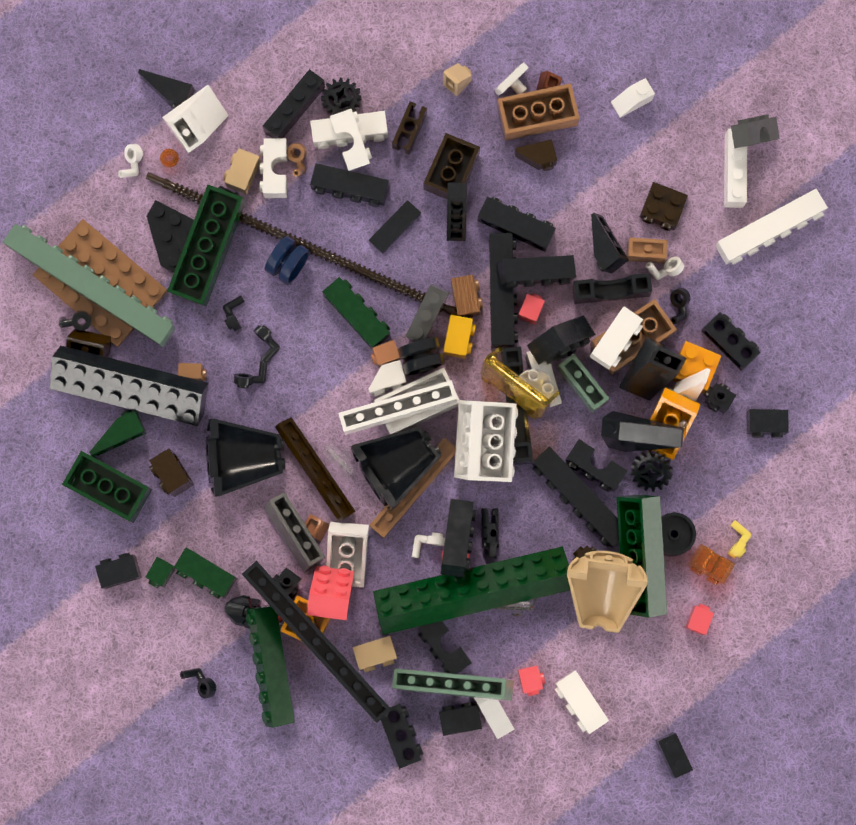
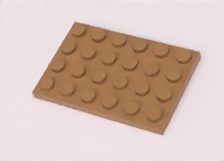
(107, 260)

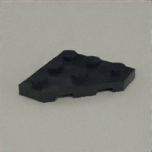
(169, 233)

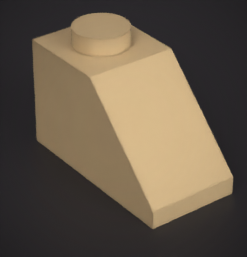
(457, 78)

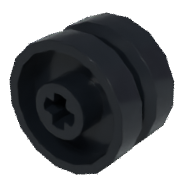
(421, 356)
(684, 531)

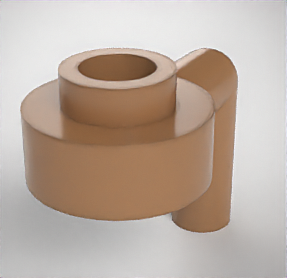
(291, 153)

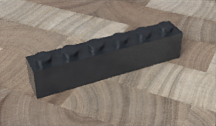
(501, 298)
(578, 495)

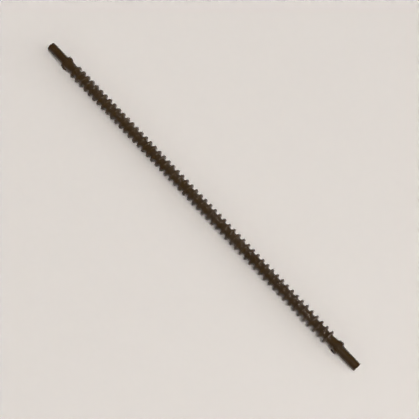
(190, 194)

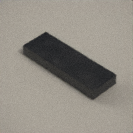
(395, 226)

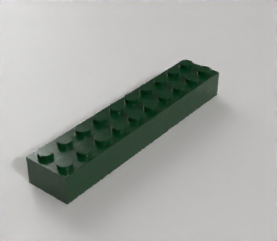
(479, 590)

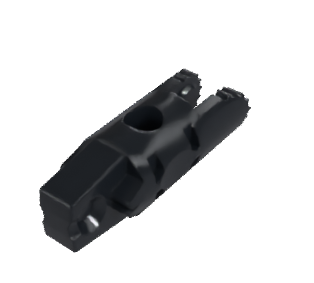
(490, 542)

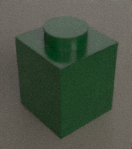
(160, 573)

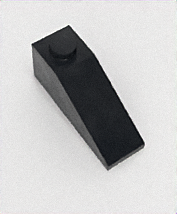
(169, 89)
(606, 247)

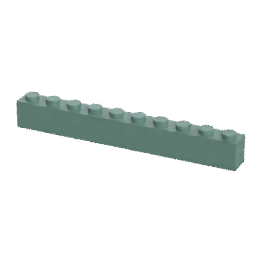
(89, 285)

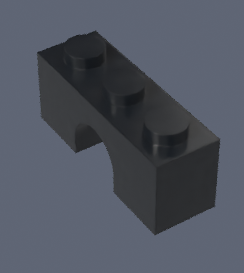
(580, 459)
(452, 661)

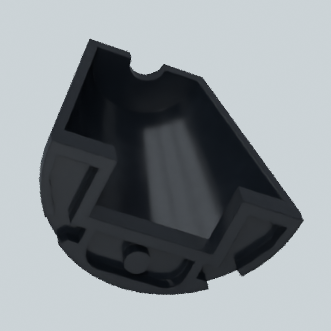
(241, 456)
(396, 463)

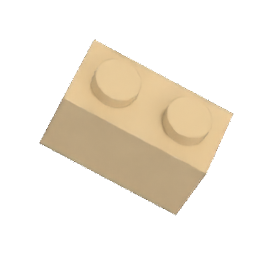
(242, 171)
(375, 653)

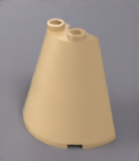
(605, 589)

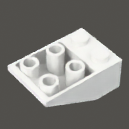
(196, 118)

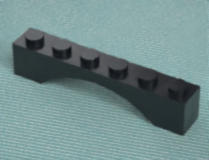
(513, 360)

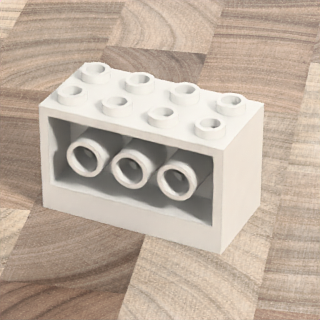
(485, 441)

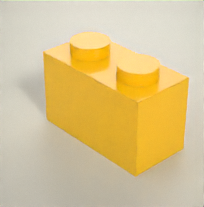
(458, 337)

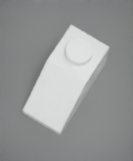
(633, 98)

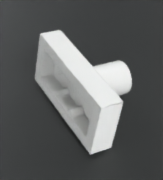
(513, 81)

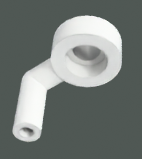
(133, 155)
(672, 267)
(436, 539)

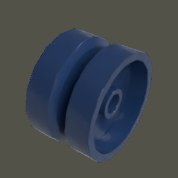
(287, 260)

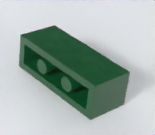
(204, 573)

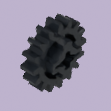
(343, 88)
(643, 472)

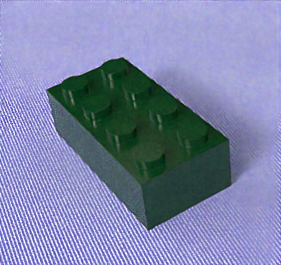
(107, 487)

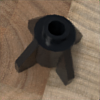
(237, 609)

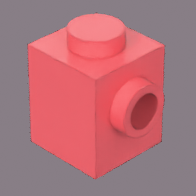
(531, 680)

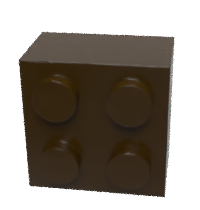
(171, 473)

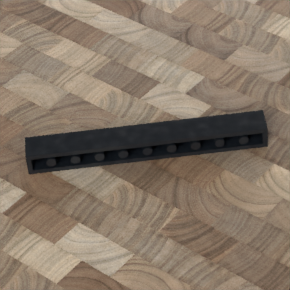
(316, 641)

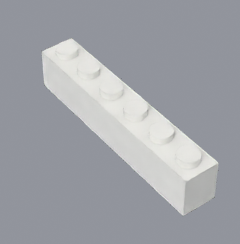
(771, 226)
(398, 407)

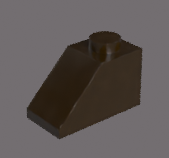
(538, 155)

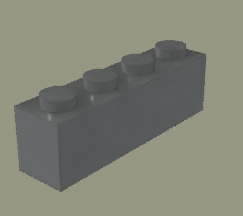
(294, 532)

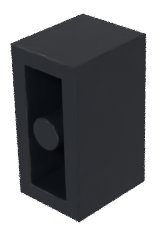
(767, 422)
(118, 571)
(460, 719)
(674, 755)

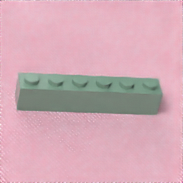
(453, 684)

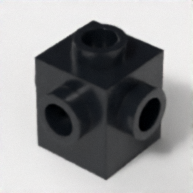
(725, 400)
(288, 582)

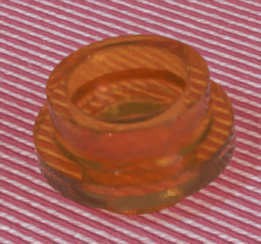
(169, 152)

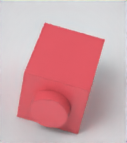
(531, 308)
(699, 619)

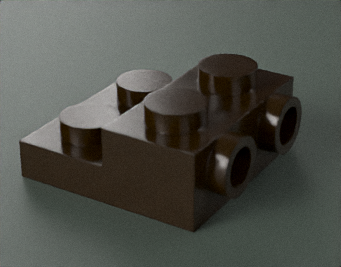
(663, 207)

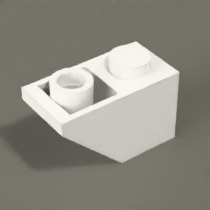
(388, 377)

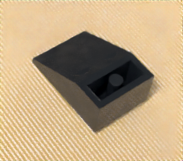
(652, 369)

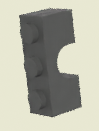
(755, 131)
(427, 313)

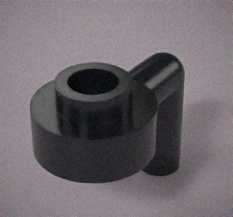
(675, 298)
(231, 321)
(63, 322)
(264, 334)
(244, 380)
(206, 686)

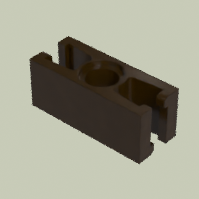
(406, 121)

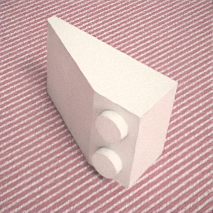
(348, 549)

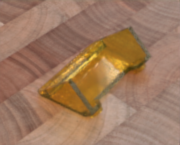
(515, 387)

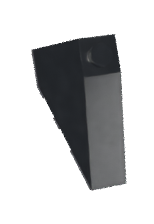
(634, 433)

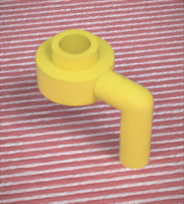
(738, 548)

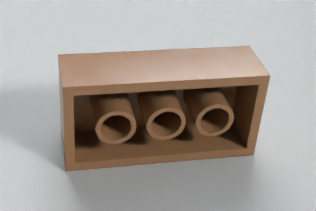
(538, 112)
(655, 326)

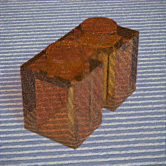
(711, 565)

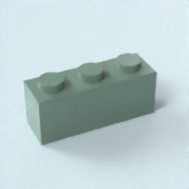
(582, 383)

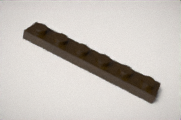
(315, 469)

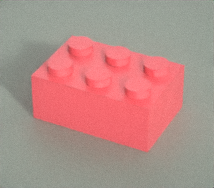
(330, 592)

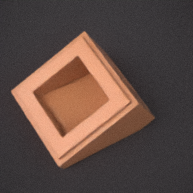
(316, 527)

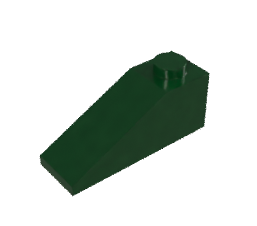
(120, 432)

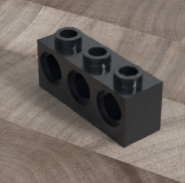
(456, 211)
(720, 339)
(399, 746)

